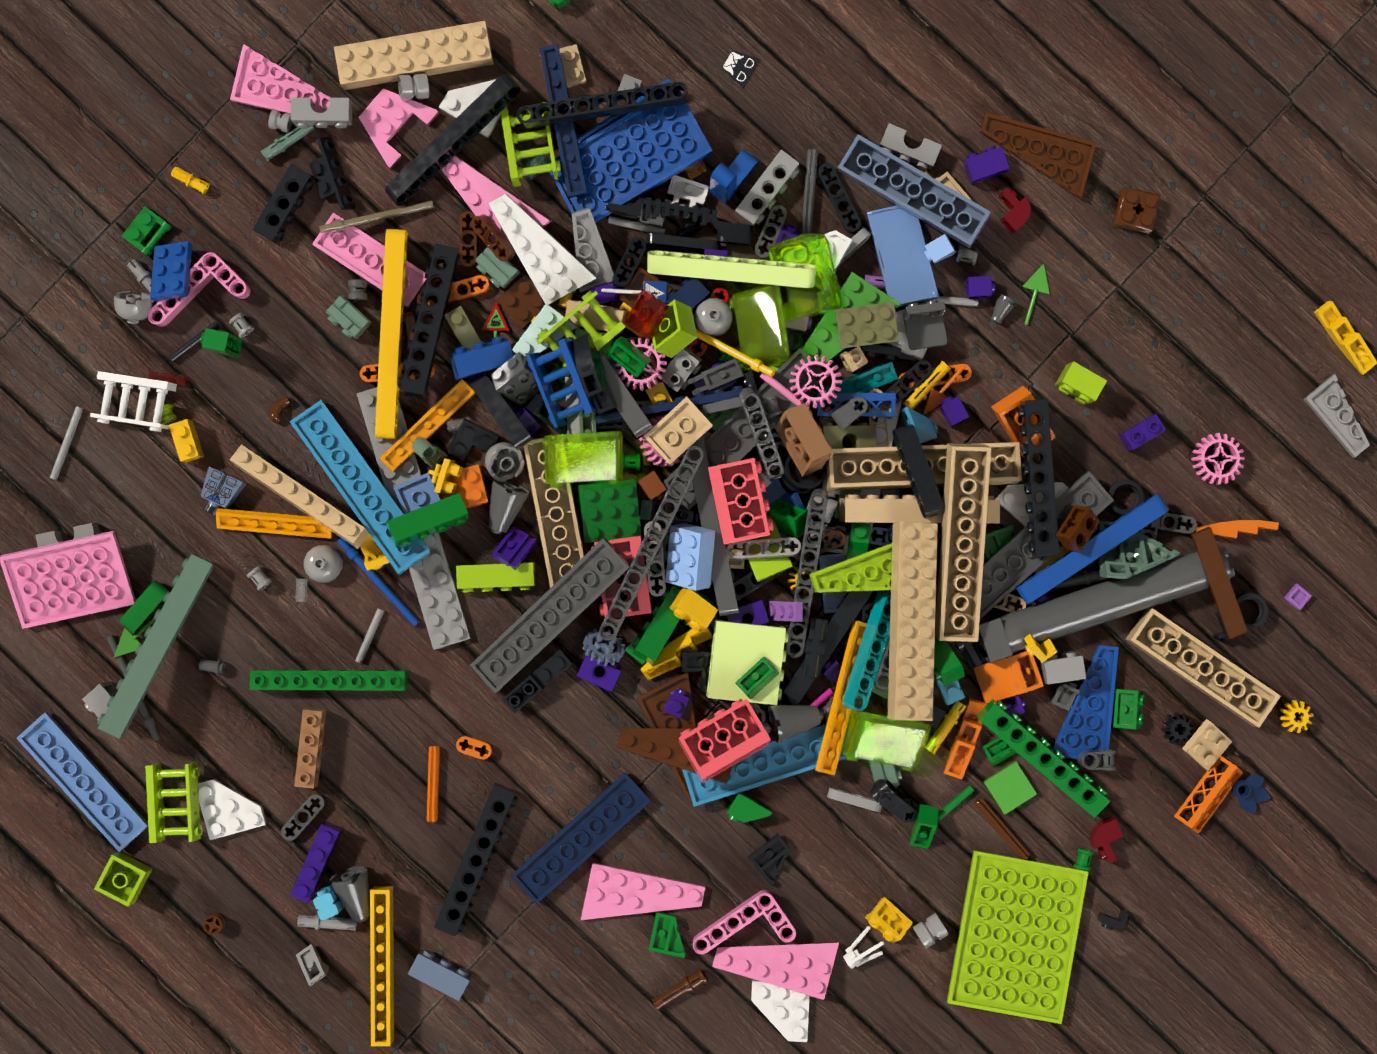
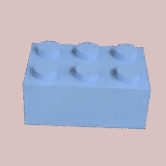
(690, 556)

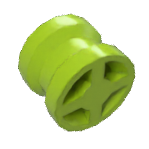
(167, 414)

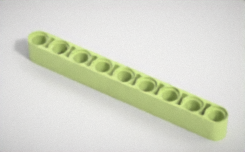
(731, 269)

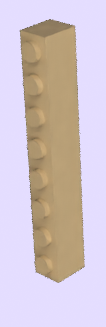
(299, 496)

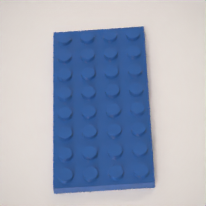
(636, 156)

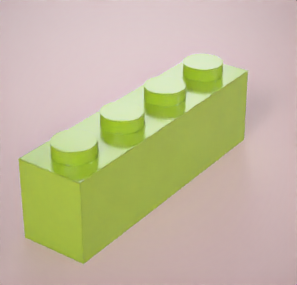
(495, 576)

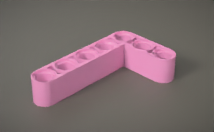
(196, 286)
(738, 912)

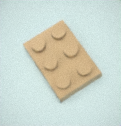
(678, 430)

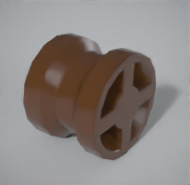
(210, 924)

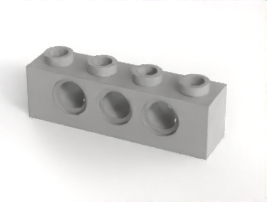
(781, 162)

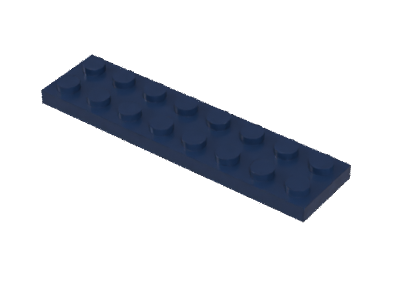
(581, 838)

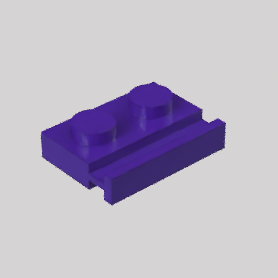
(514, 548)

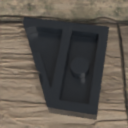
(770, 857)

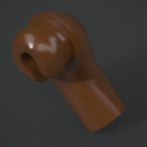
(276, 408)

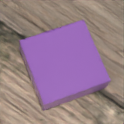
(1297, 596)

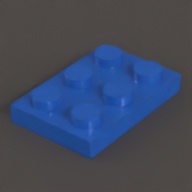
(171, 271)

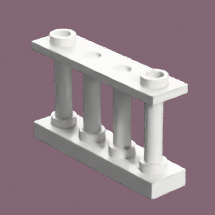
(127, 383)

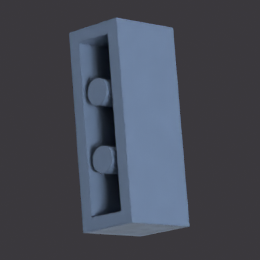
(440, 974)

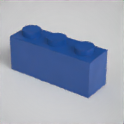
(481, 356)

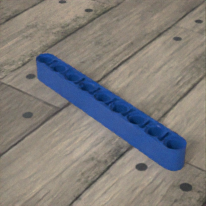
(1095, 547)

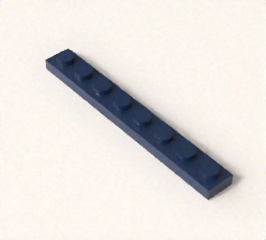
(565, 132)
(664, 406)

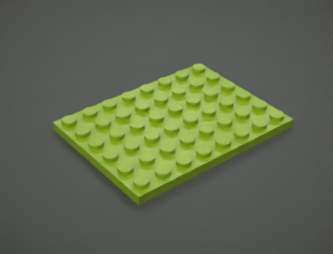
(1017, 937)

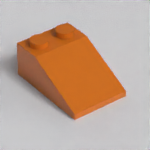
(1007, 414)
(470, 486)

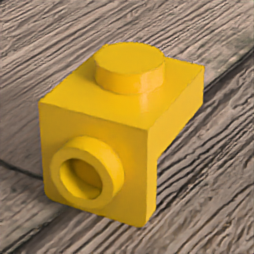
(658, 392)
(1041, 651)

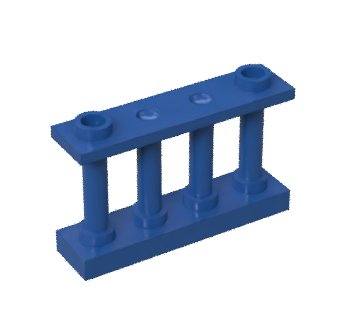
(543, 381)

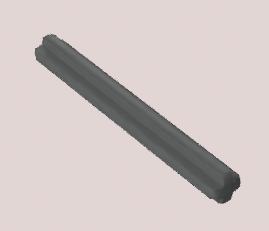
(809, 192)

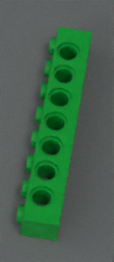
(328, 679)
(1092, 804)

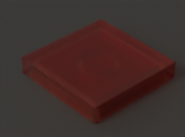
(646, 314)

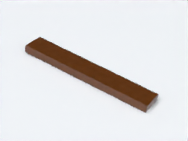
(1219, 582)

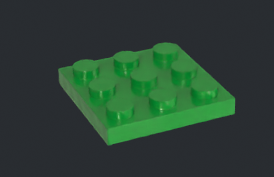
(609, 510)

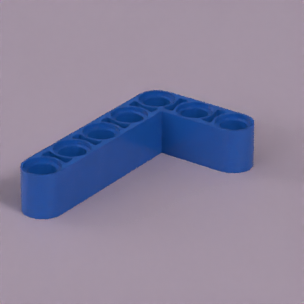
(727, 180)

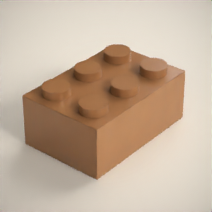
(803, 439)

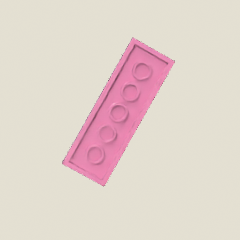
(366, 258)

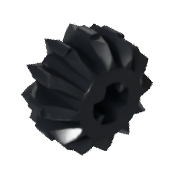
(1172, 723)

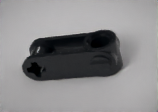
(894, 800)

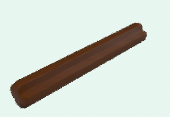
(1001, 828)

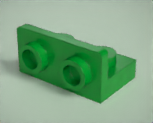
(1128, 709)

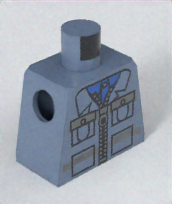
(220, 489)

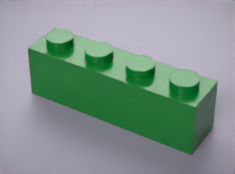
(427, 520)
(658, 630)

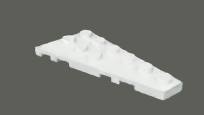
(544, 258)

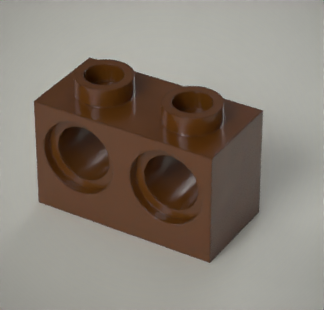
(1077, 528)

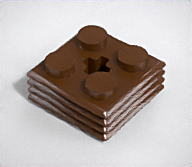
(1127, 217)

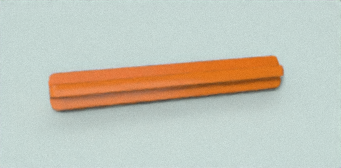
(433, 783)

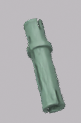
(285, 141)

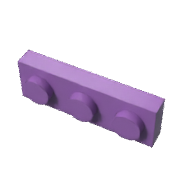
(785, 611)

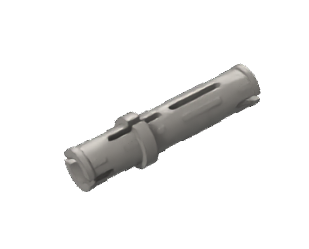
(331, 923)

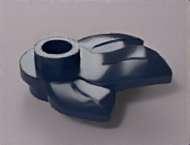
(1252, 793)

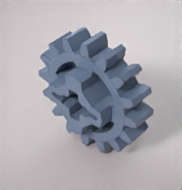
(603, 649)

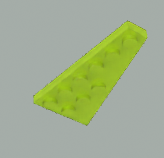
(861, 573)

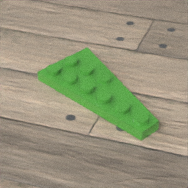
(854, 293)

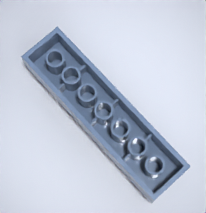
(914, 191)

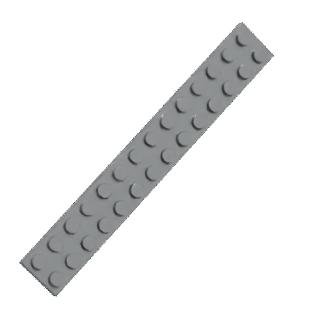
(432, 573)

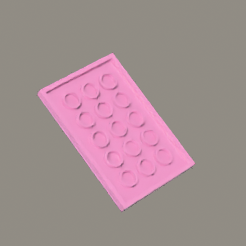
(67, 579)

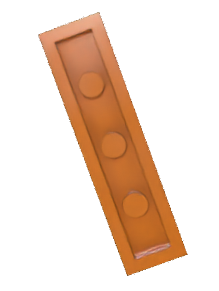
(1213, 799)

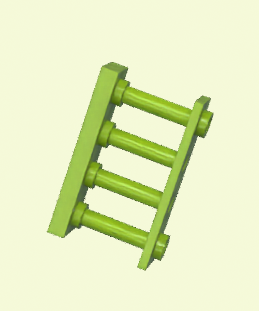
(514, 156)
(598, 339)
(156, 807)

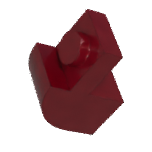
(1018, 212)
(1101, 836)

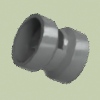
(357, 290)

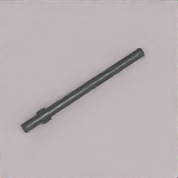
(149, 722)

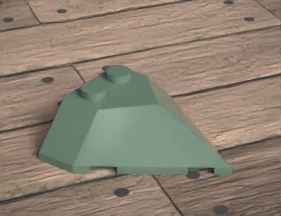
(1132, 556)

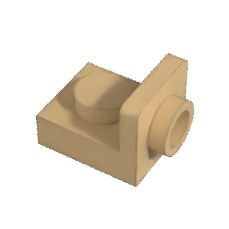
(853, 359)

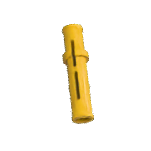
(942, 369)
(945, 727)

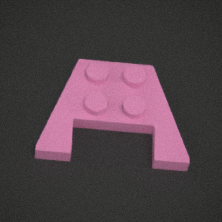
(386, 116)

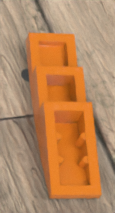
(1231, 528)
(965, 740)

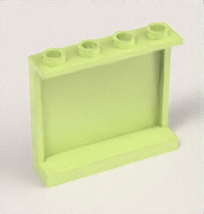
(736, 650)

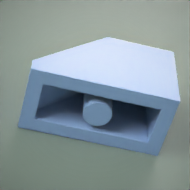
(939, 249)

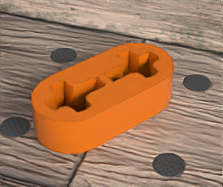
(475, 743)

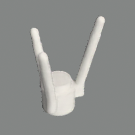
(855, 958)

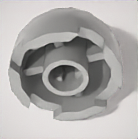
(132, 306)
(713, 323)
(504, 461)
(330, 566)

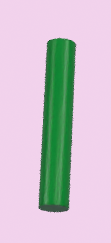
(955, 802)

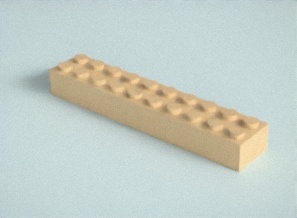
(884, 468)
(962, 542)
(912, 621)

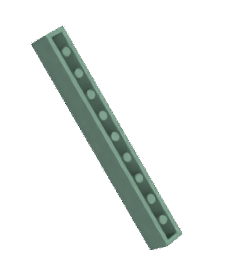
(155, 647)

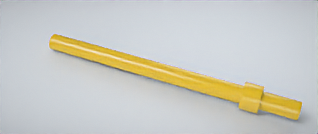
(754, 364)

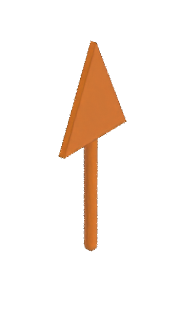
(936, 397)

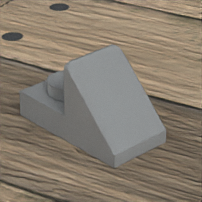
(312, 965)

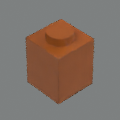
(653, 486)

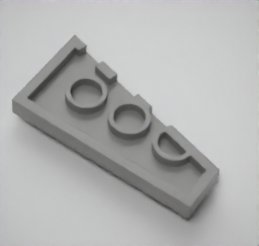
(590, 248)
(1332, 408)

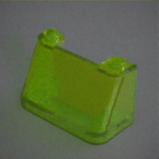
(825, 295)
(761, 325)
(583, 458)
(885, 740)

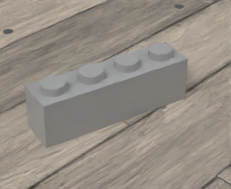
(580, 421)

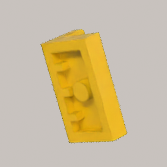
(889, 920)

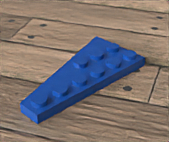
(1090, 715)

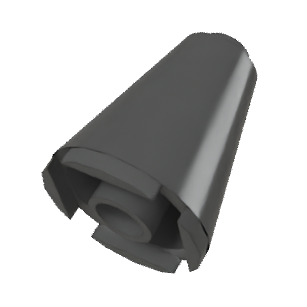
(505, 504)
(793, 720)
(353, 892)

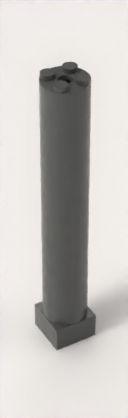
(1094, 605)

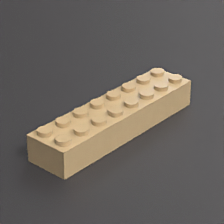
(413, 53)
(893, 510)
(555, 517)
(1203, 667)

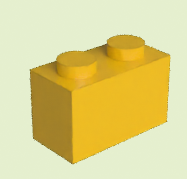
(186, 440)
(693, 609)

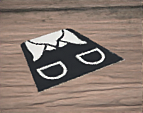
(740, 67)

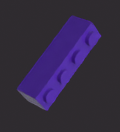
(316, 862)

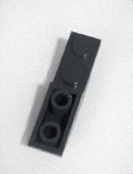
(590, 373)
(538, 680)

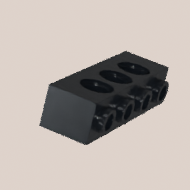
(283, 193)

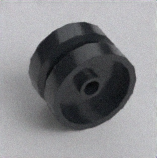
(794, 482)

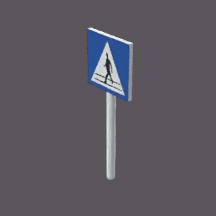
(656, 288)

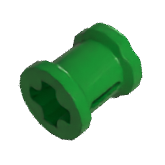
(632, 461)
(1083, 859)

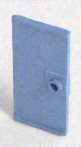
(902, 255)

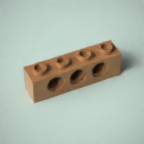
(310, 748)

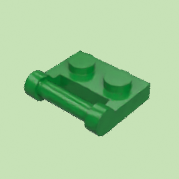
(142, 228)

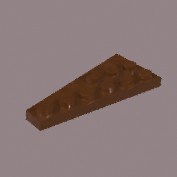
(1052, 153)
(653, 705)
(663, 746)

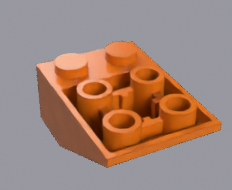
(1008, 676)

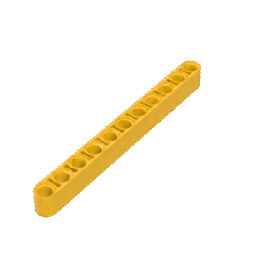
(391, 333)

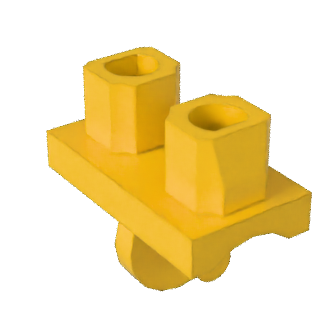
(442, 475)

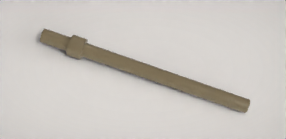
(339, 225)

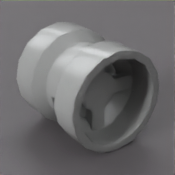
(280, 121)

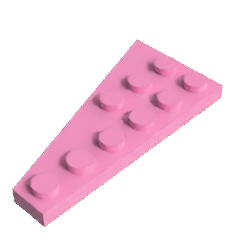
(270, 86)
(479, 191)
(628, 892)
(791, 967)

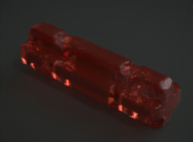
(180, 379)

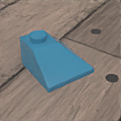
(924, 427)

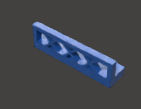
(867, 396)

